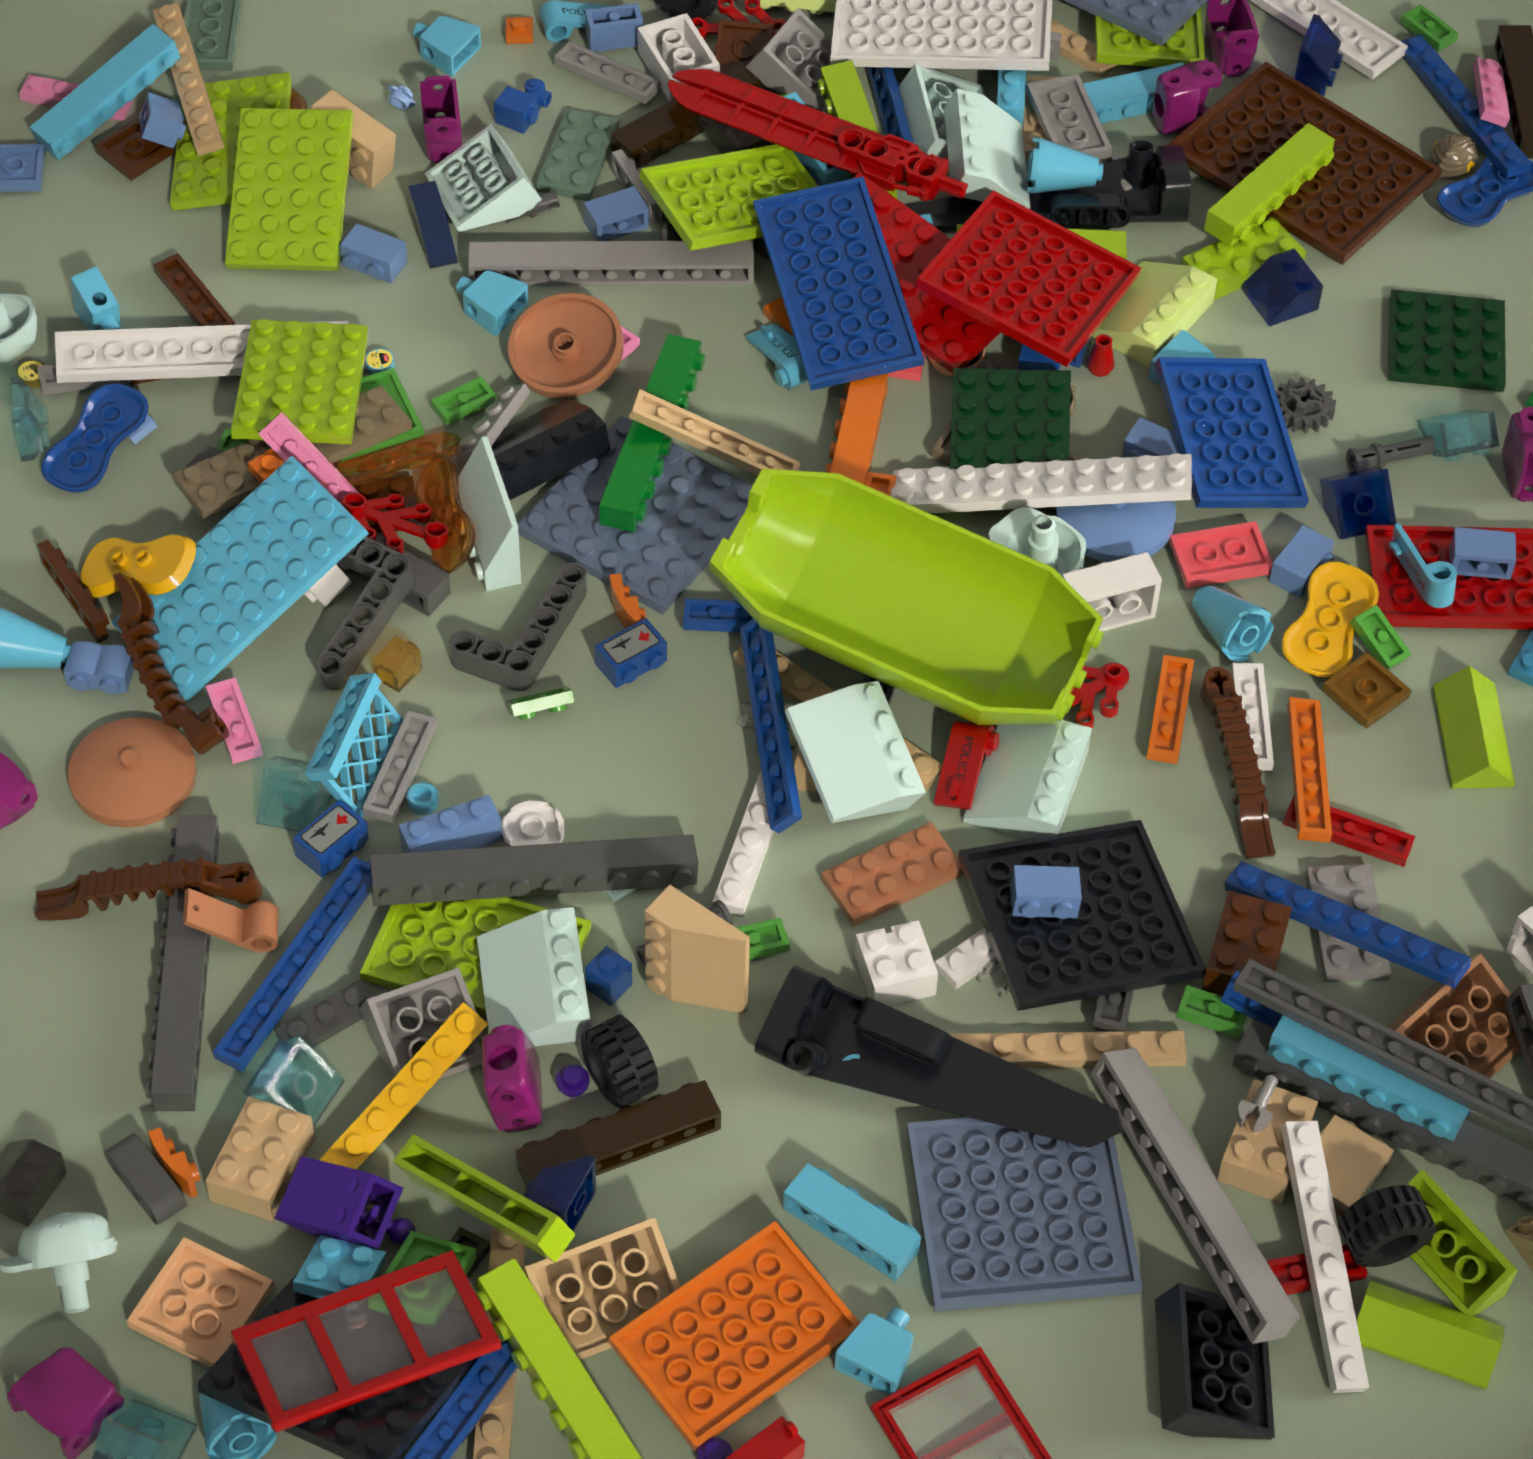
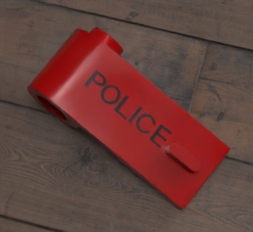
(963, 763)

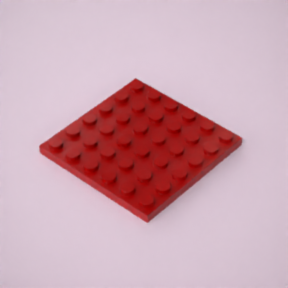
(1028, 278)

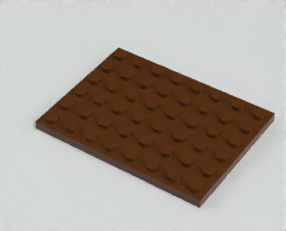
(1344, 201)

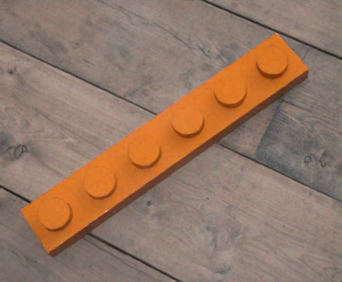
(1309, 770)

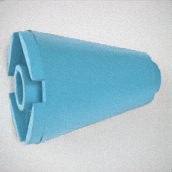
(1060, 168)
(1233, 622)
(29, 644)
(233, 1432)

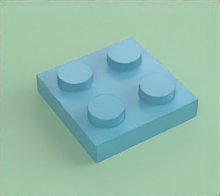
(337, 1266)

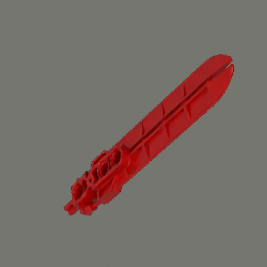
(815, 134)

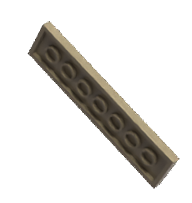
(225, 478)

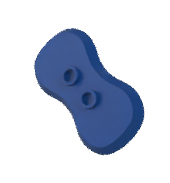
(1482, 195)
(105, 421)

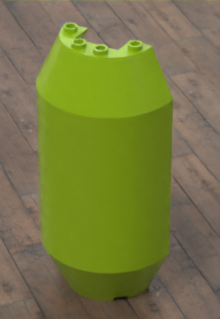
(908, 598)

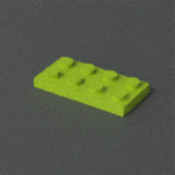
(1237, 263)

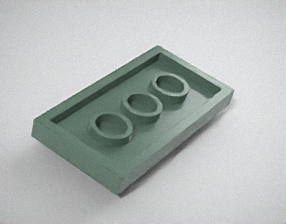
(213, 31)
(577, 154)

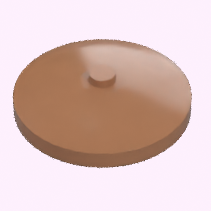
(566, 345)
(132, 772)

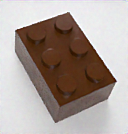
(1246, 931)

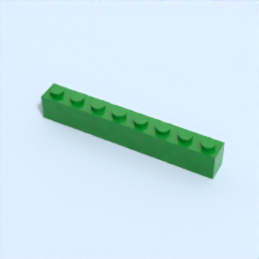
(645, 447)

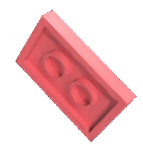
(1221, 554)

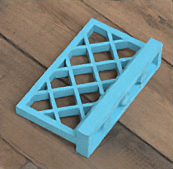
(343, 733)

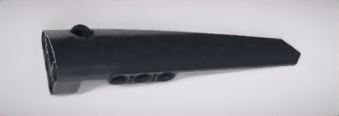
(1157, 194)
(919, 1063)

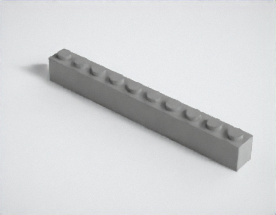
(614, 263)
(1195, 1196)

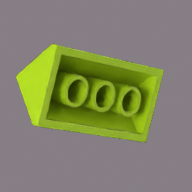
(1472, 731)
(1460, 1254)
(1429, 1334)

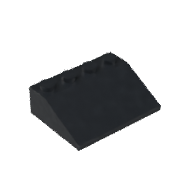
(548, 445)
(1209, 1369)

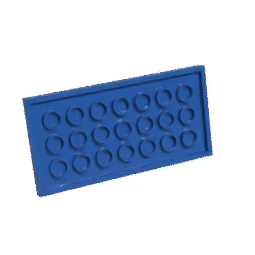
(837, 283)

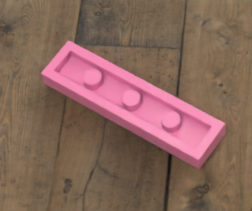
(52, 91)
(1491, 91)
(290, 441)

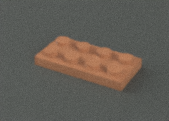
(892, 873)

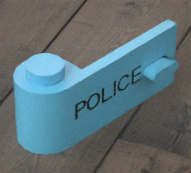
(562, 16)
(782, 350)
(1434, 581)

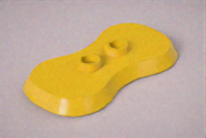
(154, 564)
(1322, 636)

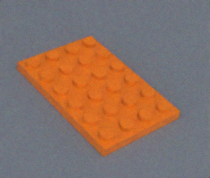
(734, 1335)

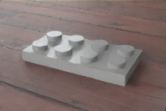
(1068, 115)
(1355, 888)

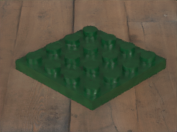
(1447, 340)
(1009, 416)

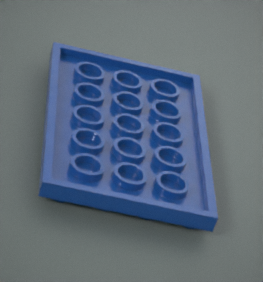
(1233, 430)

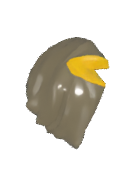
(1454, 155)

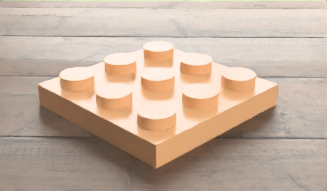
(199, 1302)

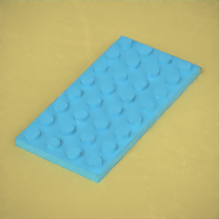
(250, 574)

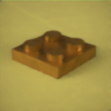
(1366, 690)

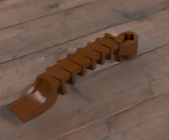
(137, 612)
(1252, 807)
(227, 881)

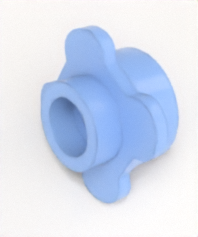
(400, 97)

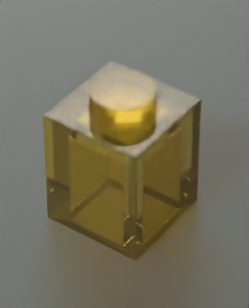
(397, 663)

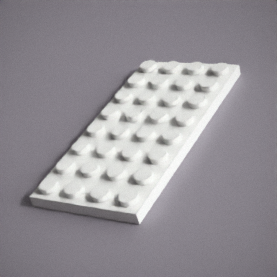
(943, 34)

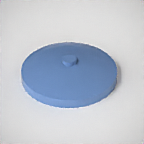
(1122, 528)

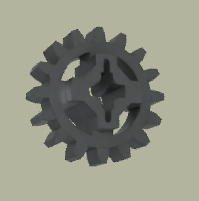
(1305, 405)

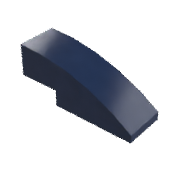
(432, 224)

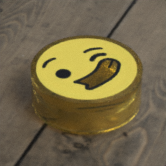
(28, 373)

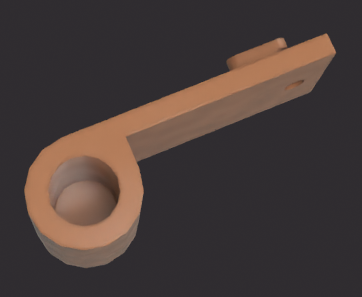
(249, 928)

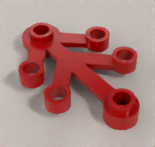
(736, 15)
(434, 533)
(1109, 677)

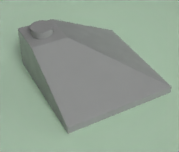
(793, 59)
(411, 1015)

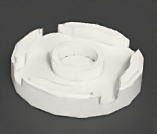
(532, 824)

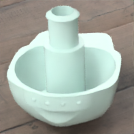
(17, 325)
(1041, 538)
(65, 1245)

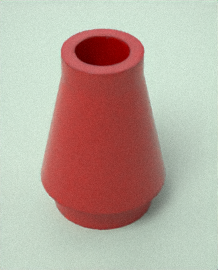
(1101, 357)

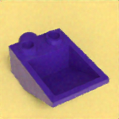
(334, 1204)

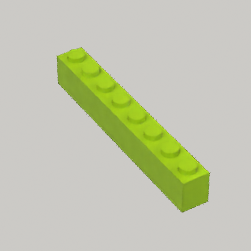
(552, 1365)

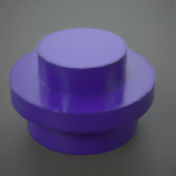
(572, 1080)
(714, 1449)

